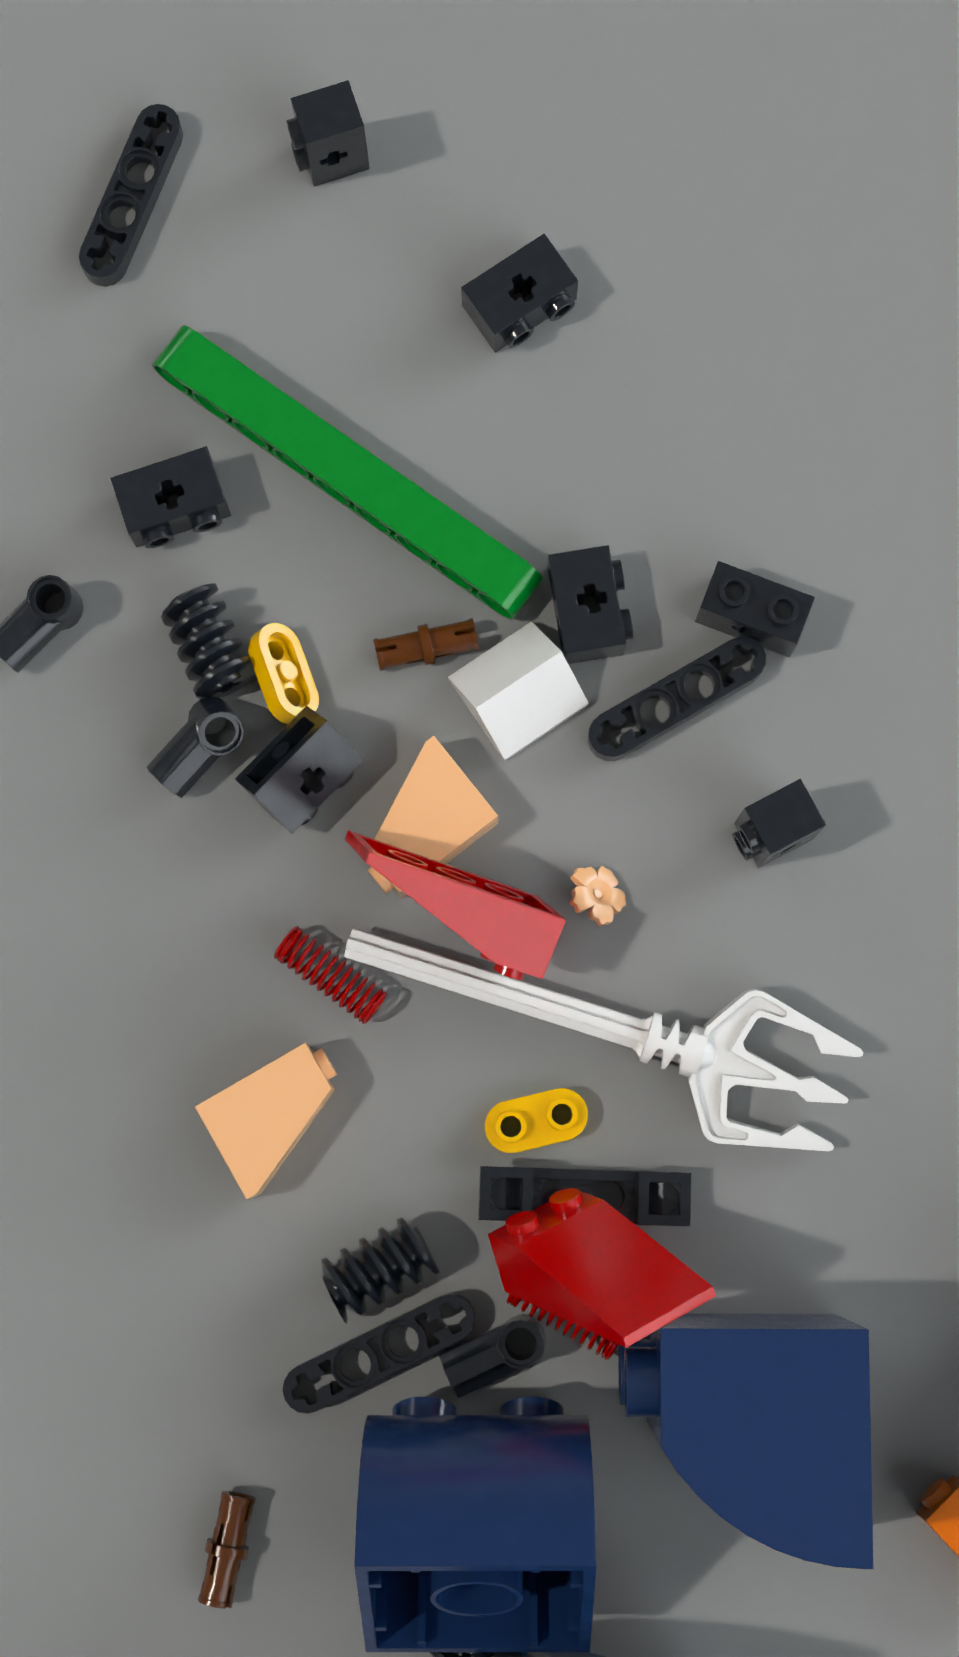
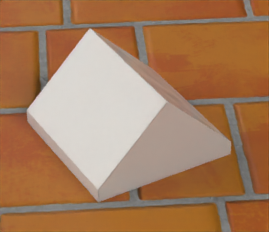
(519, 690)

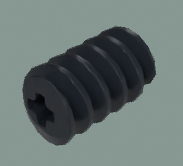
(204, 643)
(377, 1268)

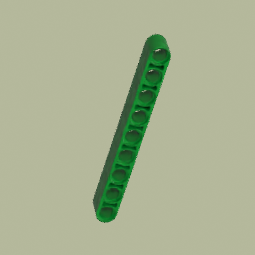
(347, 472)

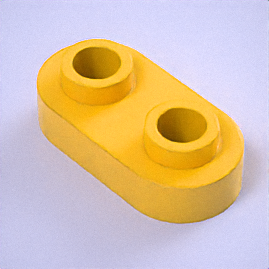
(285, 674)
(536, 1120)

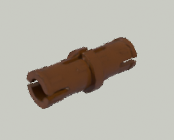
(426, 644)
(226, 1549)

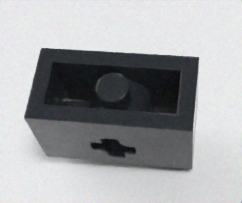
(328, 134)
(531, 270)
(145, 496)
(584, 574)
(754, 608)
(302, 745)
(777, 824)

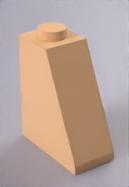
(434, 811)
(268, 1114)

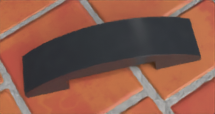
(637, 1195)

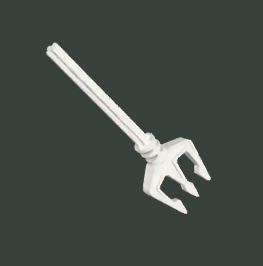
(707, 1055)

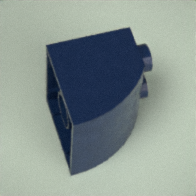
(765, 1424)
(476, 1529)

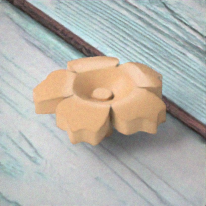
(597, 892)

